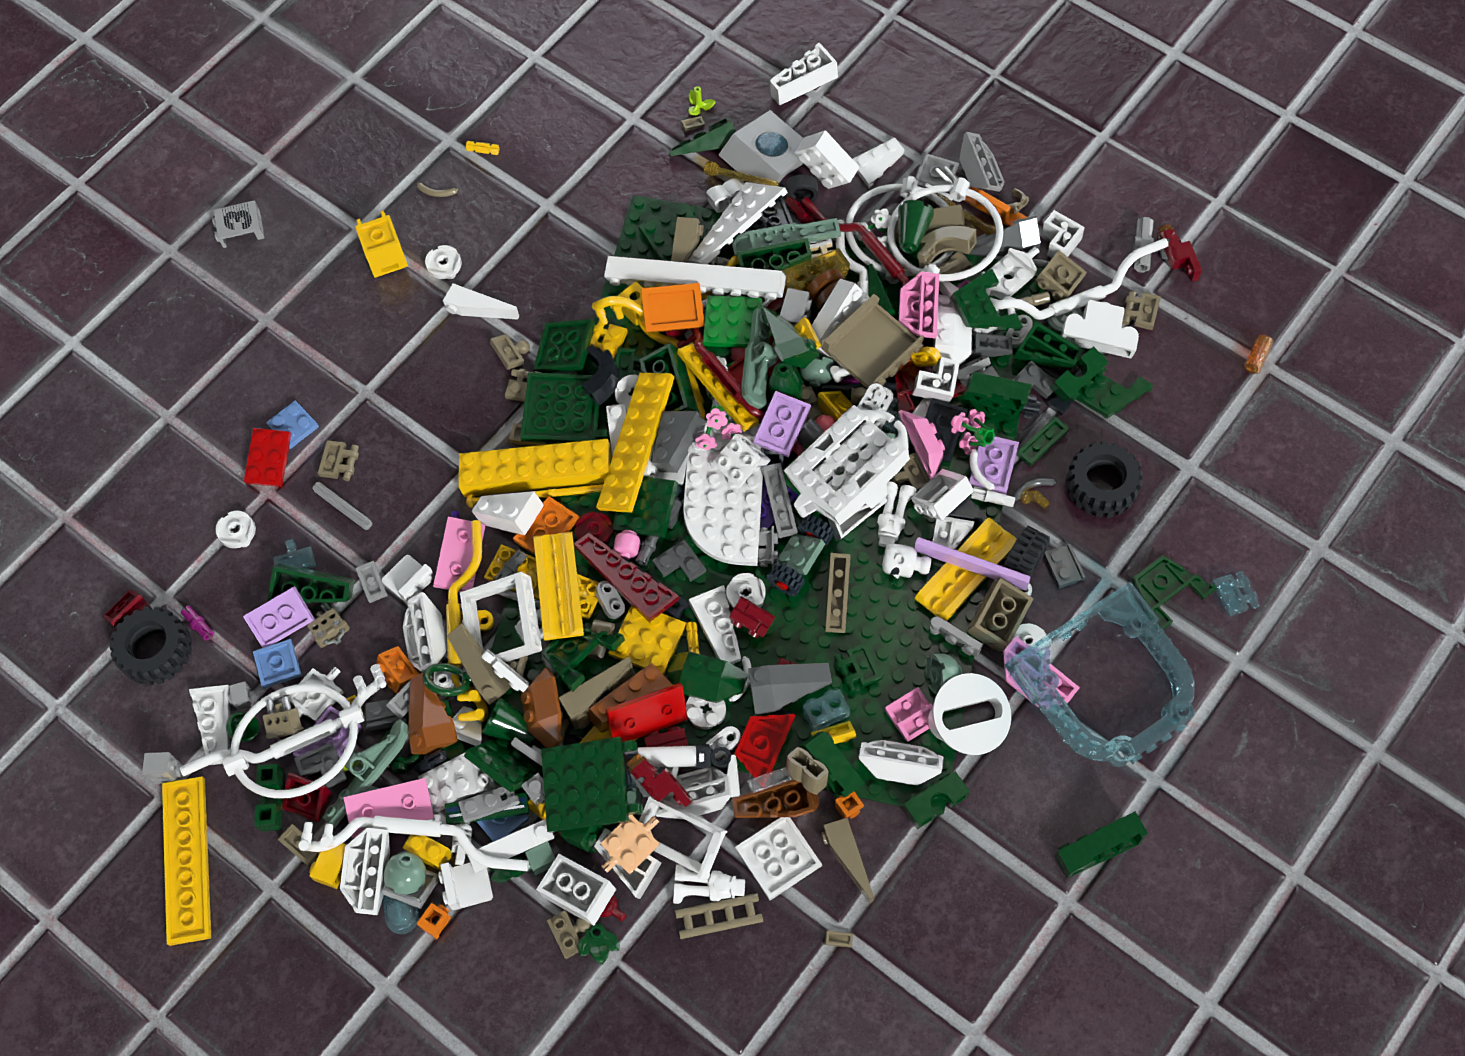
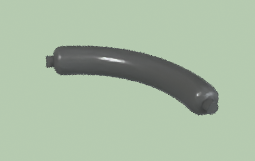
(1033, 483)

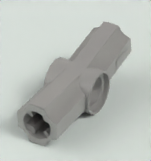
(1143, 237)

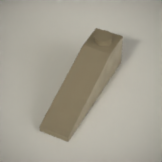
(686, 238)
(837, 593)
(478, 669)
(844, 848)

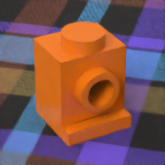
(849, 806)
(432, 912)

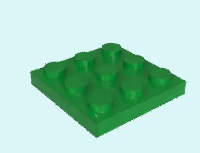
(729, 320)

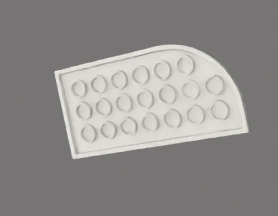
(716, 512)

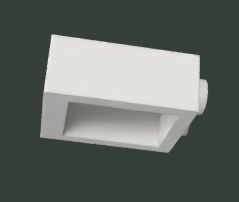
(958, 491)

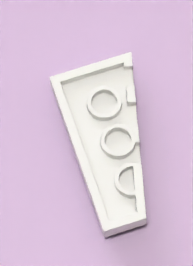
(713, 616)

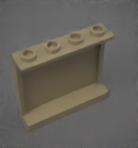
(871, 344)

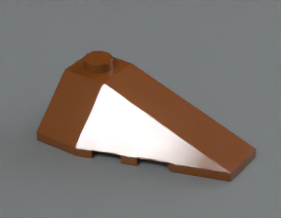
(428, 722)
(781, 800)

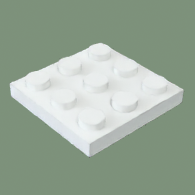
(778, 856)

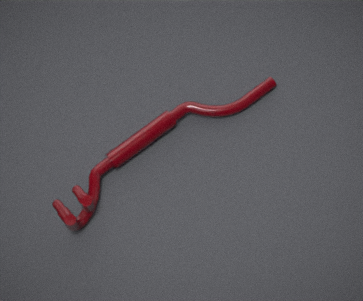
(869, 240)
(721, 373)

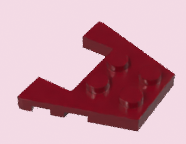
(905, 385)

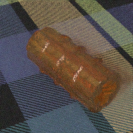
(1258, 354)

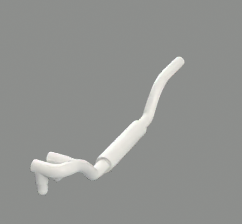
(1081, 299)
(300, 739)
(405, 826)

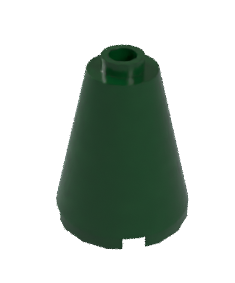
(913, 223)
(784, 381)
(507, 723)

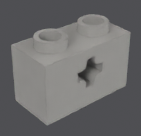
(161, 767)

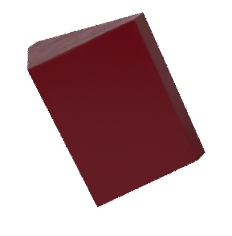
(125, 606)
(310, 805)

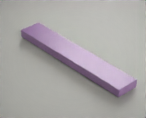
(971, 563)

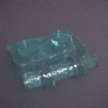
(1231, 596)

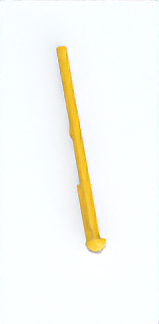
(471, 500)

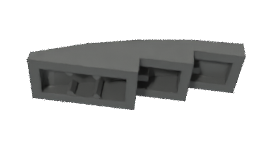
(990, 345)

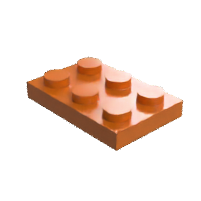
(551, 520)

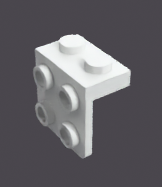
(408, 578)
(464, 885)

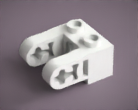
(876, 397)

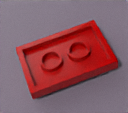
(267, 457)

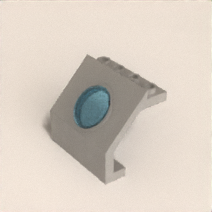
(764, 148)

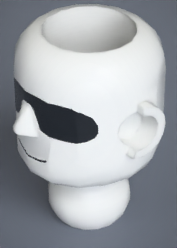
(903, 560)

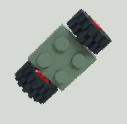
(800, 555)

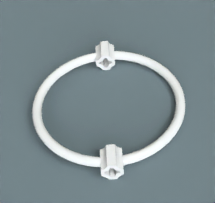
(907, 188)
(958, 192)
(237, 760)

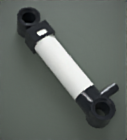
(679, 756)

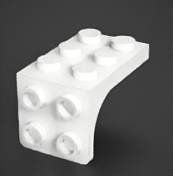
(456, 781)

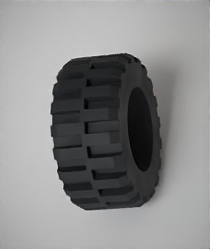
(1110, 458)
(134, 630)

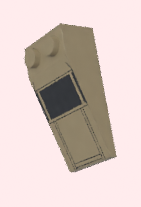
(577, 703)

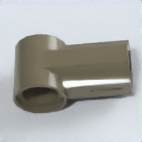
(956, 264)
(598, 626)

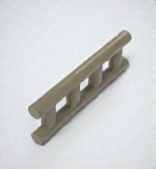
(707, 909)

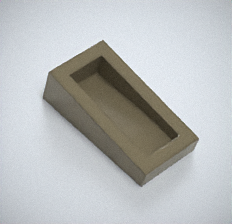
(692, 124)
(838, 939)

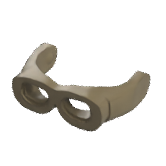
(1024, 200)

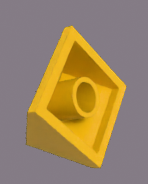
(833, 404)

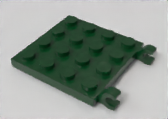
(559, 410)
(586, 784)

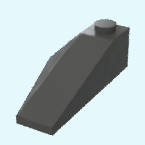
(1020, 236)
(781, 684)

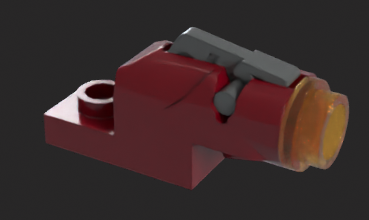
(1179, 253)
(654, 784)

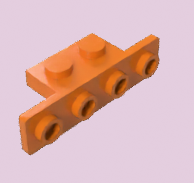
(1002, 208)

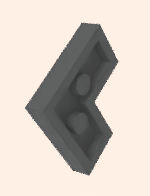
(1037, 377)
(679, 556)
(321, 760)

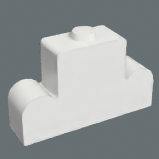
(1101, 329)

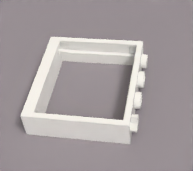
(526, 606)

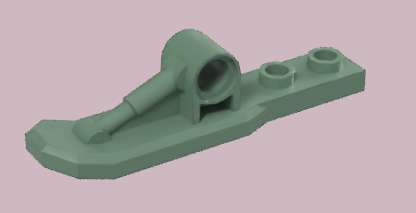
(785, 233)
(757, 360)
(370, 767)

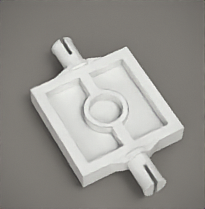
(313, 703)

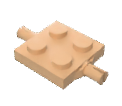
(630, 844)

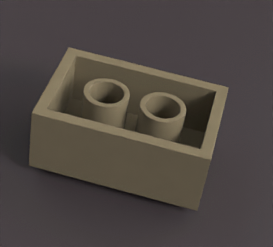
(999, 615)

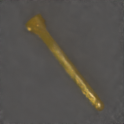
(712, 169)
(989, 229)

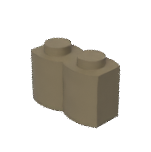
(807, 770)

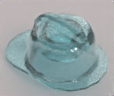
(400, 916)

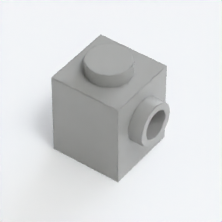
(535, 789)

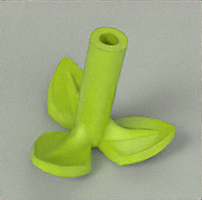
(696, 99)

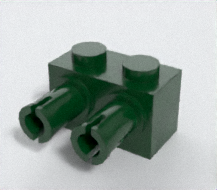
(584, 837)

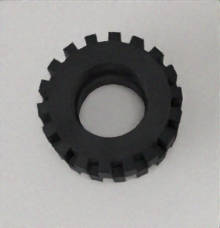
(1027, 551)

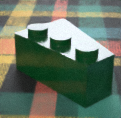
(1048, 349)
(997, 393)
(842, 777)

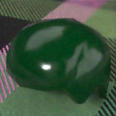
(249, 732)

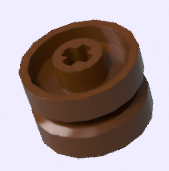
(823, 285)

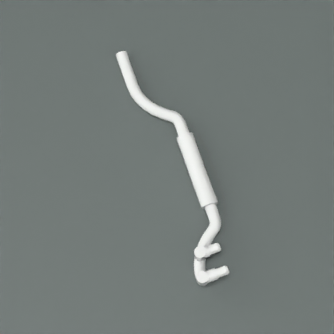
(839, 372)

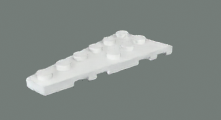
(738, 217)

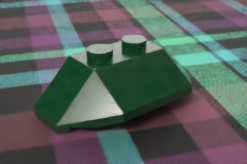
(706, 676)

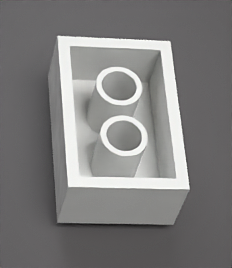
(826, 159)
(576, 889)

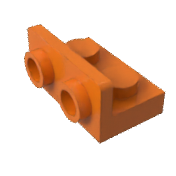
(396, 668)

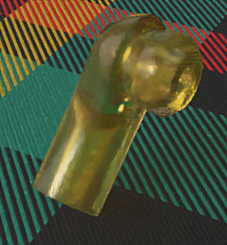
(1035, 496)

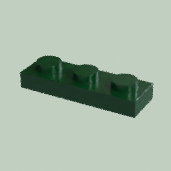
(1042, 441)

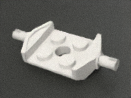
(1016, 264)

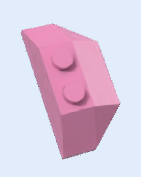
(920, 304)
(924, 441)
(1065, 688)

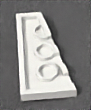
(212, 712)

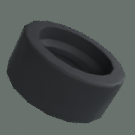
(800, 182)

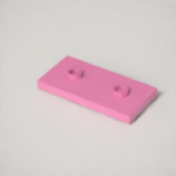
(455, 553)
(403, 800)

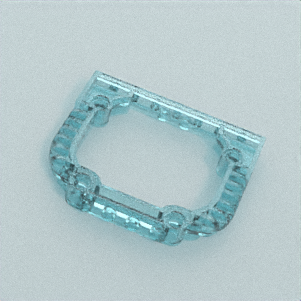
(1124, 608)

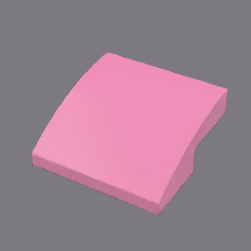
(910, 714)

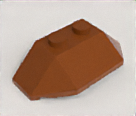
(543, 709)

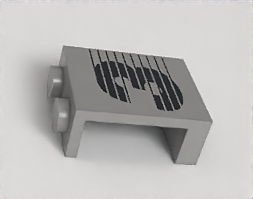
(236, 221)

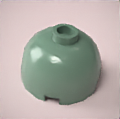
(818, 371)
(940, 669)
(405, 873)

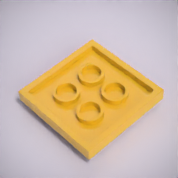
(648, 641)

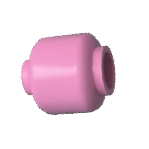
(627, 544)

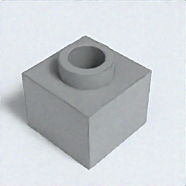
(240, 696)

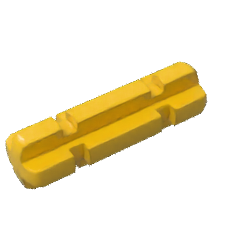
(482, 147)
(692, 637)

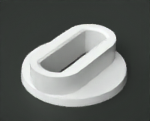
(966, 691)

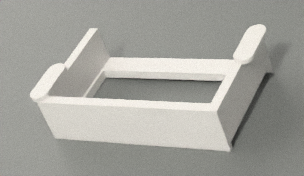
(718, 834)

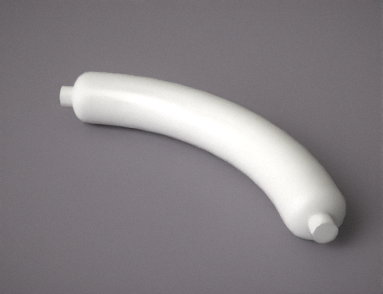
(976, 472)
(746, 664)

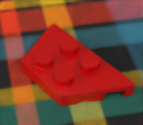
(763, 742)

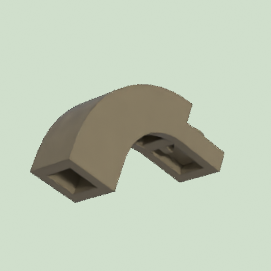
(946, 239)

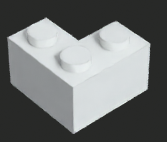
(1063, 233)
(937, 385)

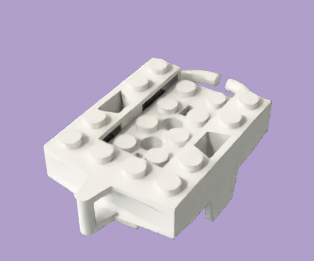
(862, 480)

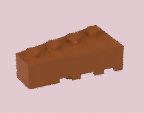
(641, 684)

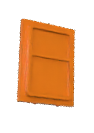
(672, 307)

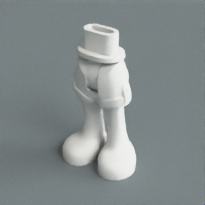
(889, 524)
(718, 885)

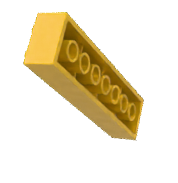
(534, 467)

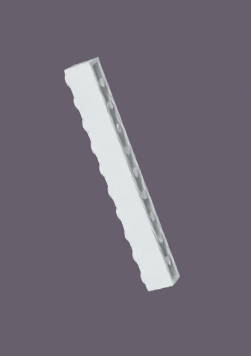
(711, 277)

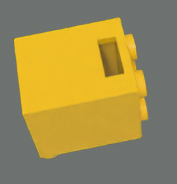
(381, 245)

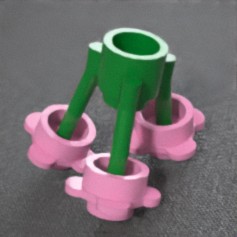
(975, 422)

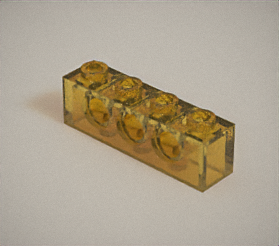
(803, 274)

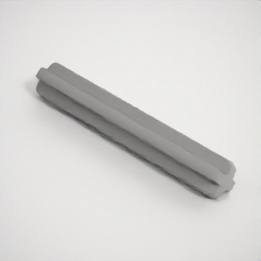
(342, 506)

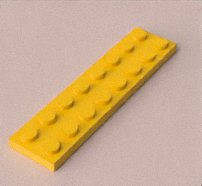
(635, 442)
(186, 861)

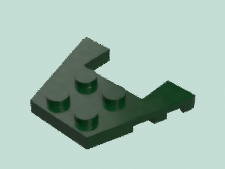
(977, 308)
(1109, 397)
(1163, 581)
(567, 653)

